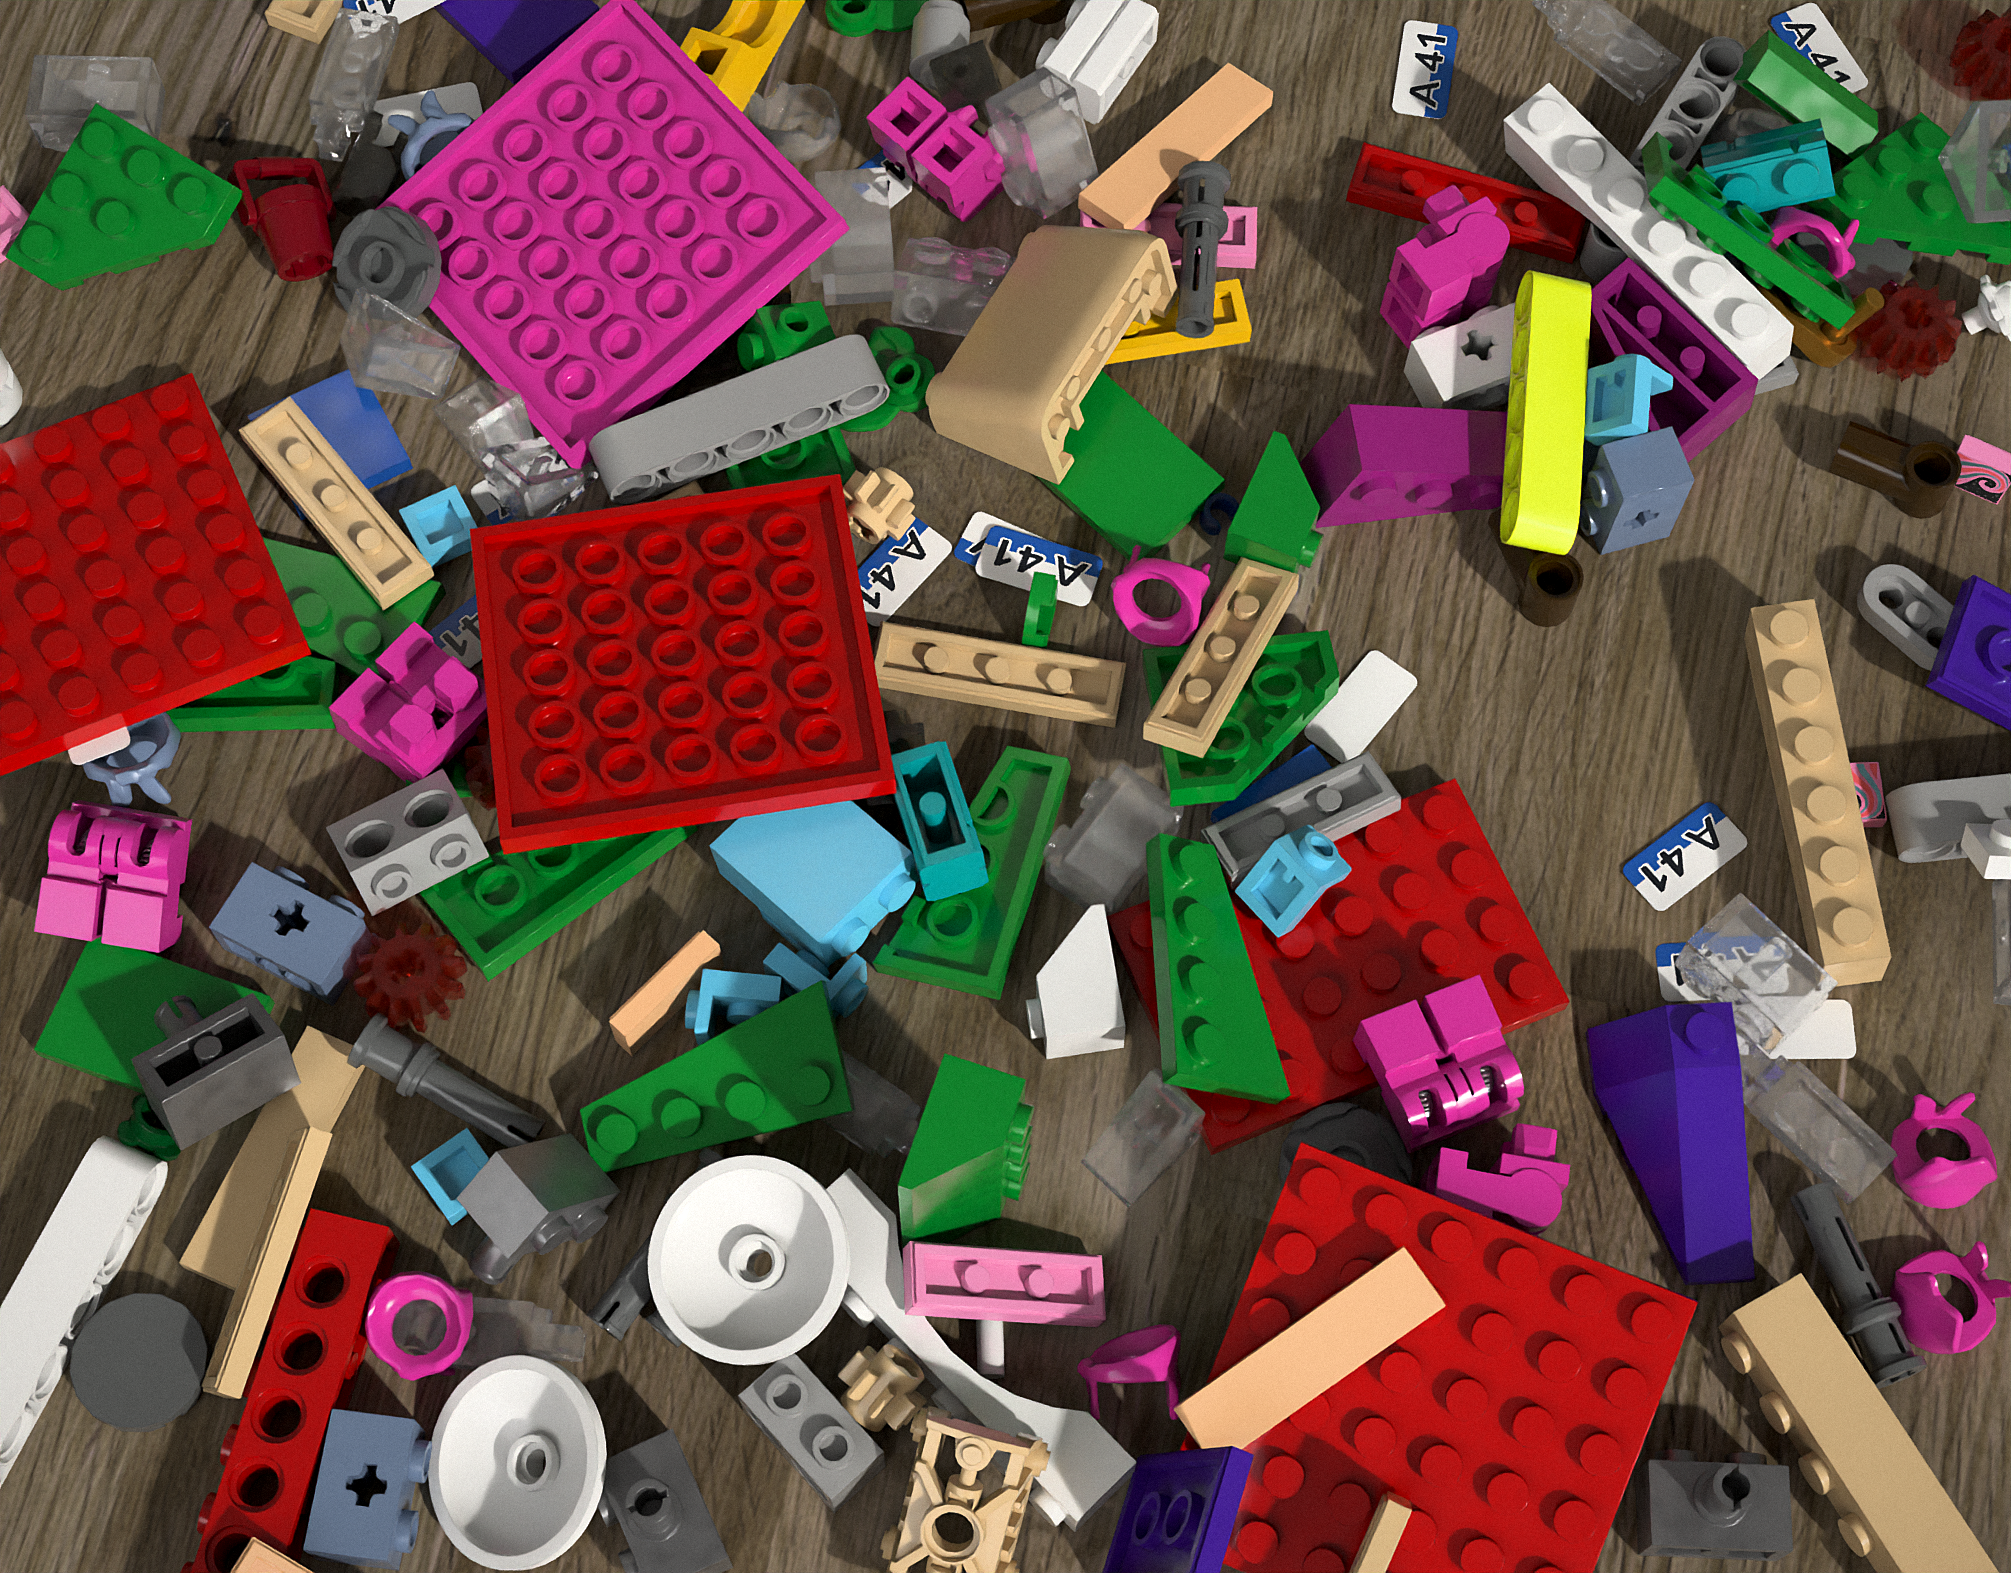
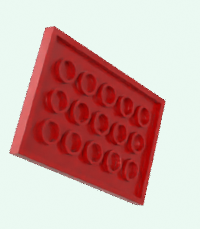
(1404, 923)

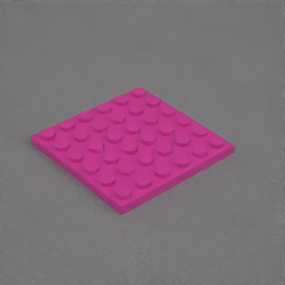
(610, 227)

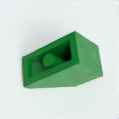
(1276, 513)

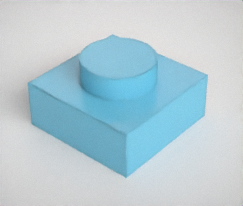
(439, 526)
(449, 1171)

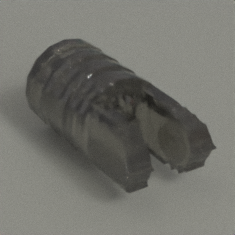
(369, 170)

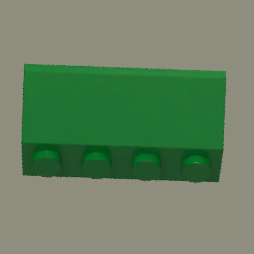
(965, 1153)

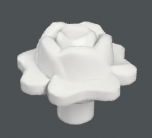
(1992, 308)

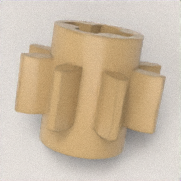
(878, 505)
(882, 1388)

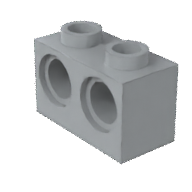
(407, 842)
(812, 1431)

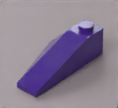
(1679, 1112)

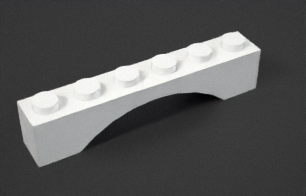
(1594, 178)
(1084, 1458)

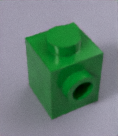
(782, 332)

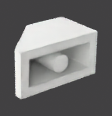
(1079, 993)

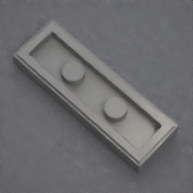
(1330, 802)

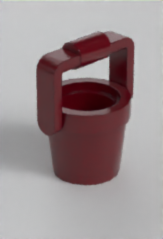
(291, 217)

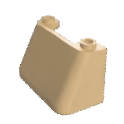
(1046, 340)

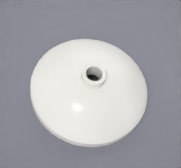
(707, 1254)
(491, 1456)

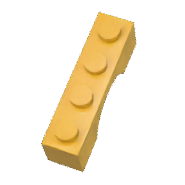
(742, 45)

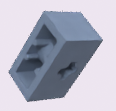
(1635, 491)
(313, 960)
(353, 1454)

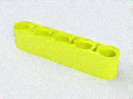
(1546, 413)

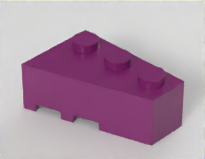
(1708, 382)
(1406, 463)

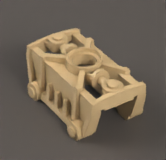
(993, 1519)

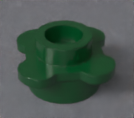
(140, 1133)

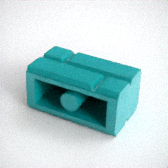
(1772, 167)
(937, 822)

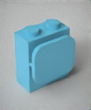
(818, 874)

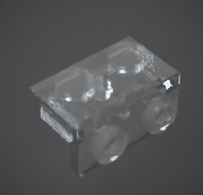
(945, 284)

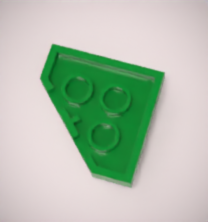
(1906, 197)
(119, 206)
(1280, 697)

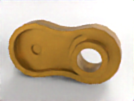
(1821, 340)

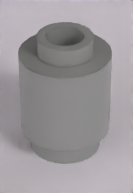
(936, 31)

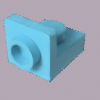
(1620, 397)
(1292, 878)
(804, 969)
(730, 995)

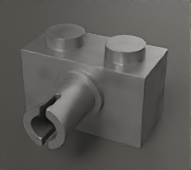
(213, 1067)
(534, 1201)
(1713, 1507)
(660, 1511)

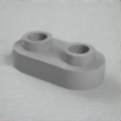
(1918, 614)

